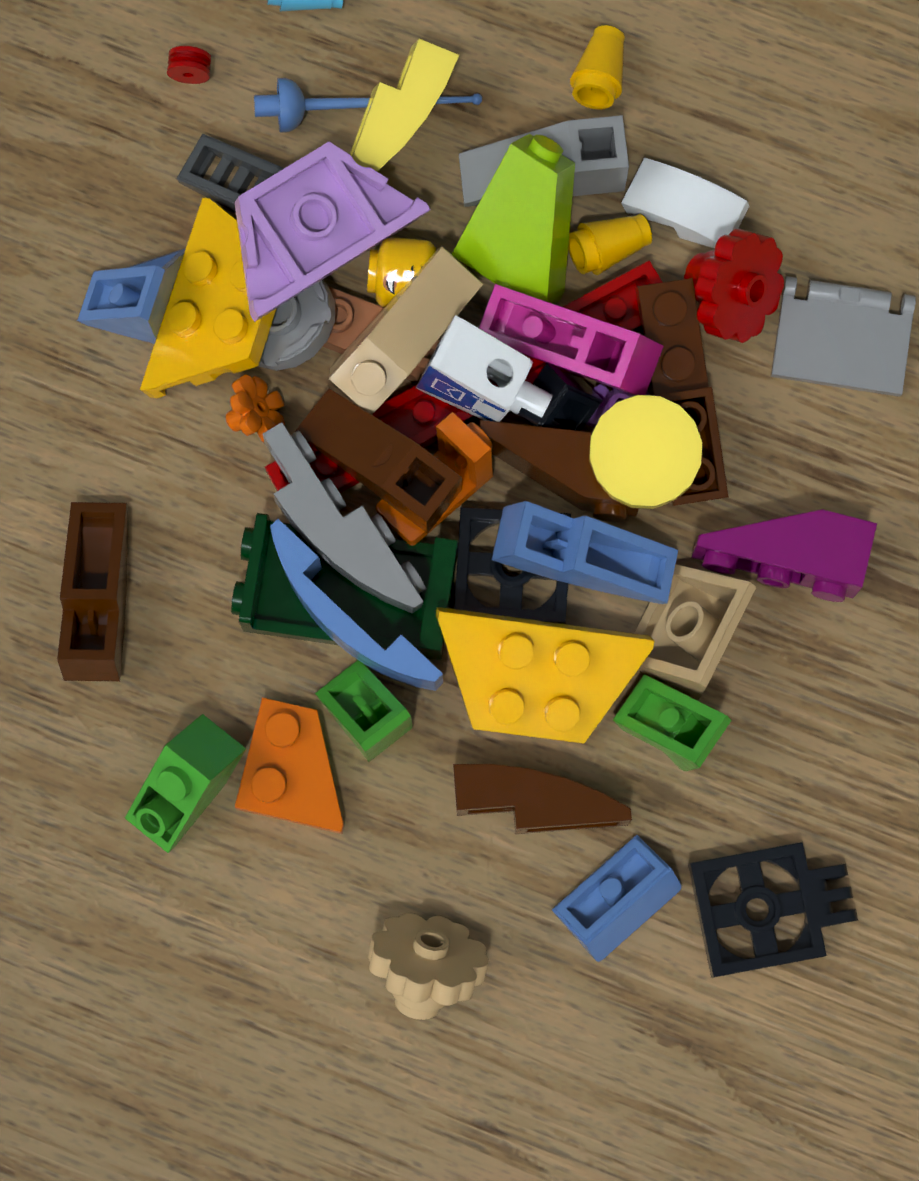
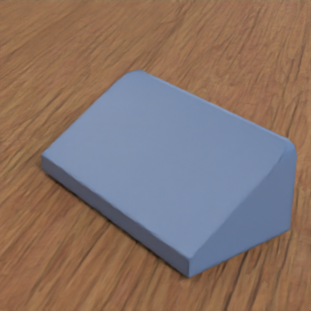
(618, 898)

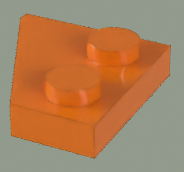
(289, 769)

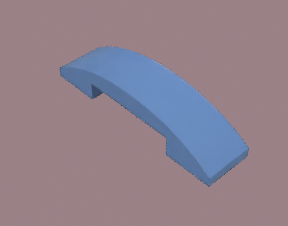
(399, 661)

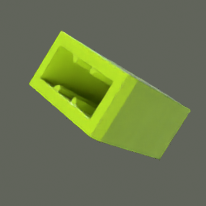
(524, 221)

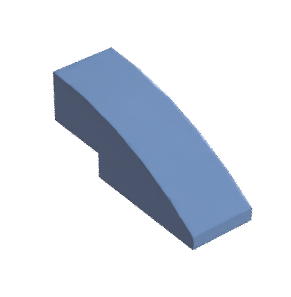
(584, 553)

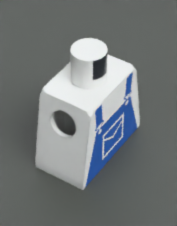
(461, 373)

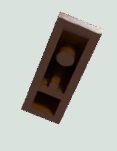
(557, 462)

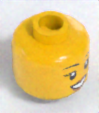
(396, 265)

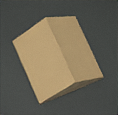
(693, 628)

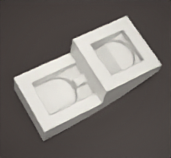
(684, 201)

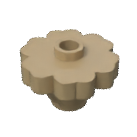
(427, 963)

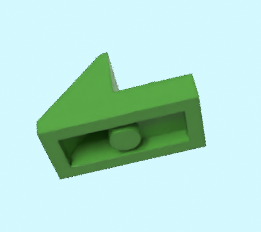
(672, 722)

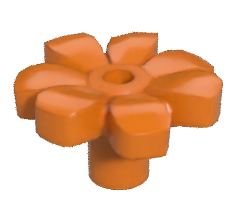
(253, 407)

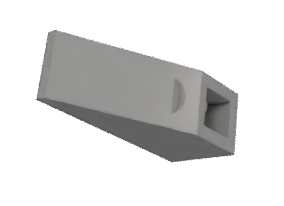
(591, 143)

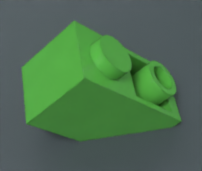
(184, 782)

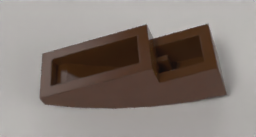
(94, 592)
(536, 798)

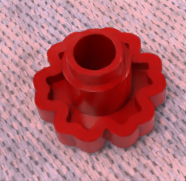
(737, 284)

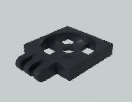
(472, 523)
(811, 899)

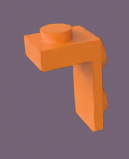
(466, 452)

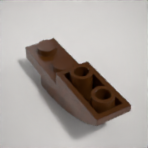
(680, 375)

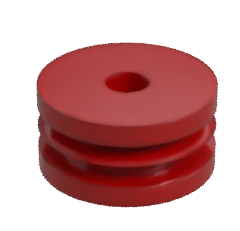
(189, 65)

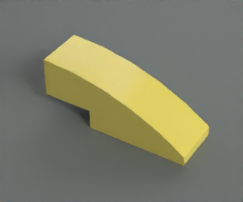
(398, 112)

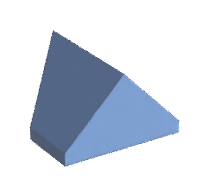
(131, 298)

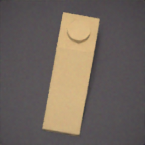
(404, 331)

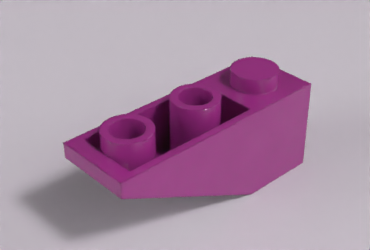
(803, 549)

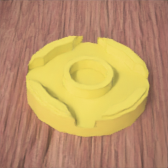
(645, 451)

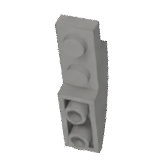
(349, 544)

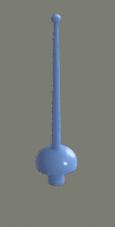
(291, 105)

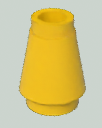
(600, 69)
(607, 242)

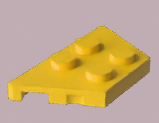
(208, 312)
(538, 674)

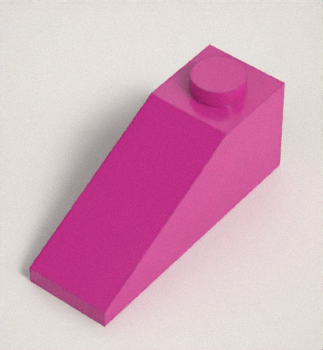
(572, 340)

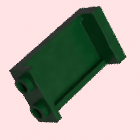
(272, 608)

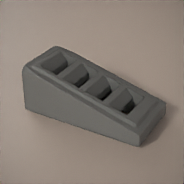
(203, 156)

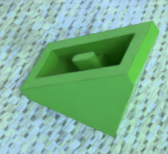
(365, 710)

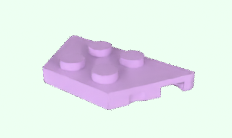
(313, 223)

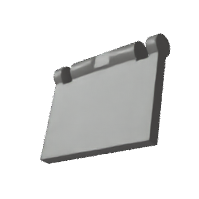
(843, 337)

